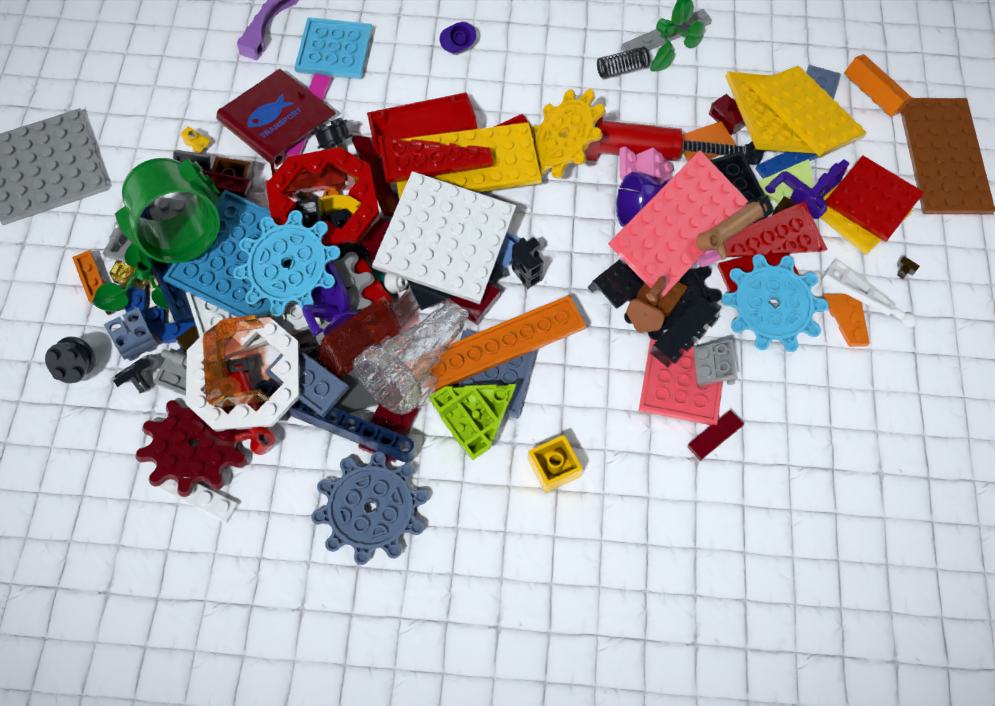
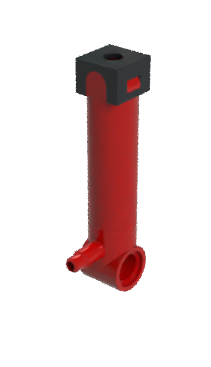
(239, 370)

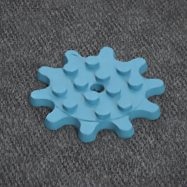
(270, 252)
(785, 287)

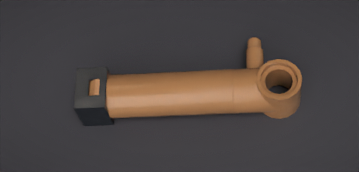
(715, 237)

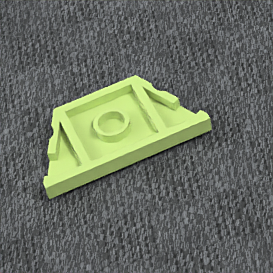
(801, 171)

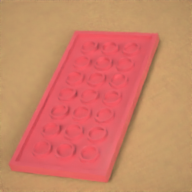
(665, 231)

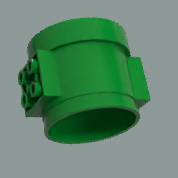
(180, 236)

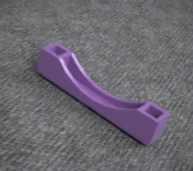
(252, 41)

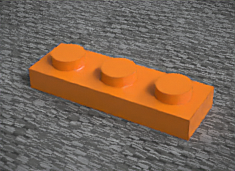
(88, 273)

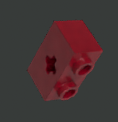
(727, 111)

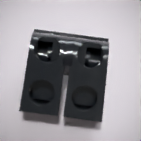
(527, 262)

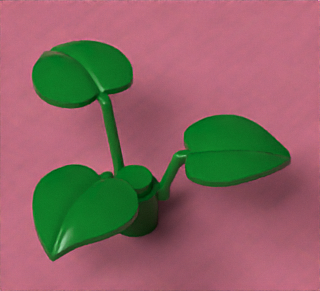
(681, 12)
(111, 297)

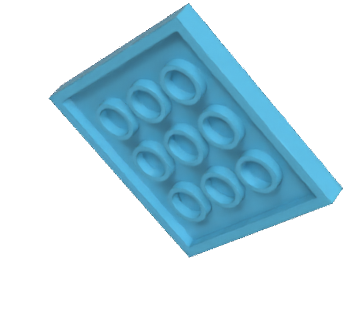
(333, 48)

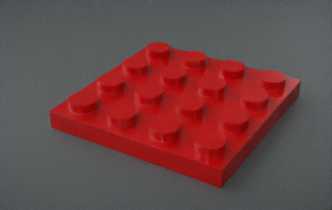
(874, 198)

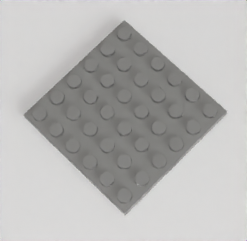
(47, 166)

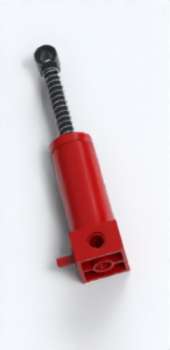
(663, 139)

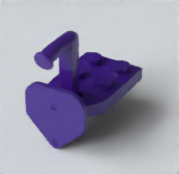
(814, 196)
(330, 305)

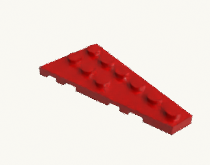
(429, 158)
(782, 233)

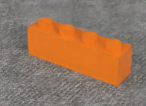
(877, 85)

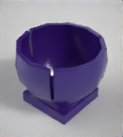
(631, 202)

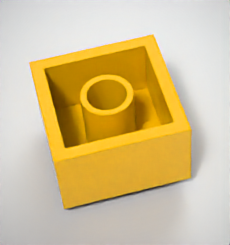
(554, 464)

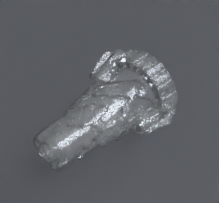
(401, 367)

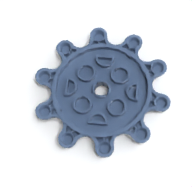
(374, 529)

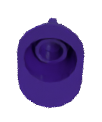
(457, 37)

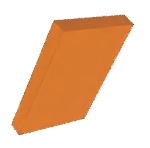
(712, 133)

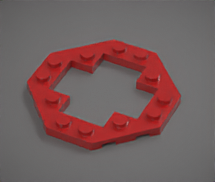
(317, 163)

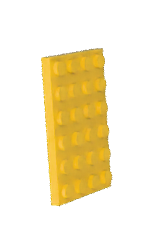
(808, 110)
(763, 124)

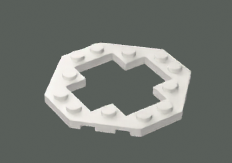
(242, 415)

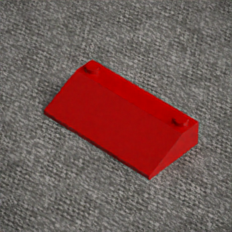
(423, 118)

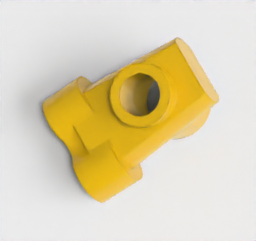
(197, 142)

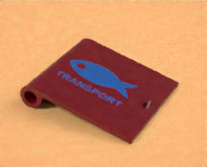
(274, 115)

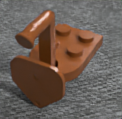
(648, 310)

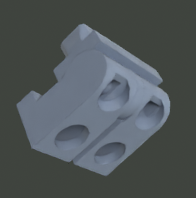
(133, 341)

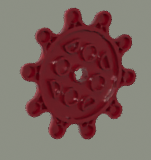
(185, 463)

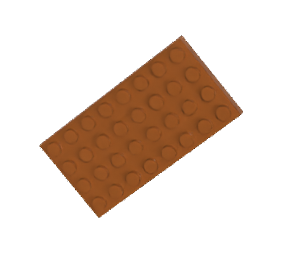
(946, 157)

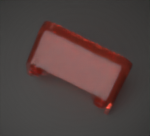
(309, 183)
(352, 337)

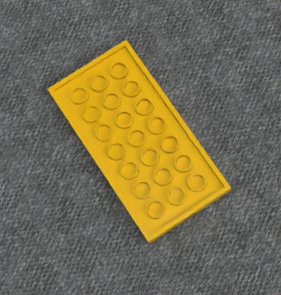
(512, 156)

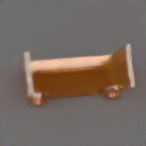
(220, 389)

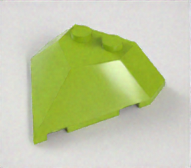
(473, 414)

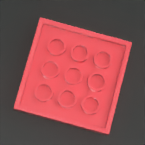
(676, 393)

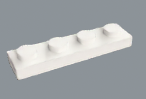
(204, 500)

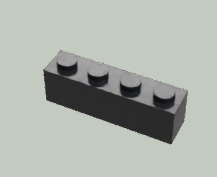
(684, 332)

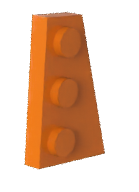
(850, 318)

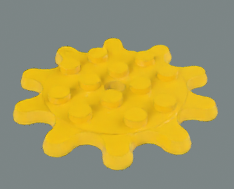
(578, 121)

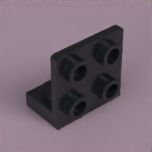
(616, 284)

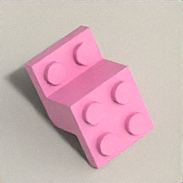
(648, 162)

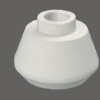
(394, 284)

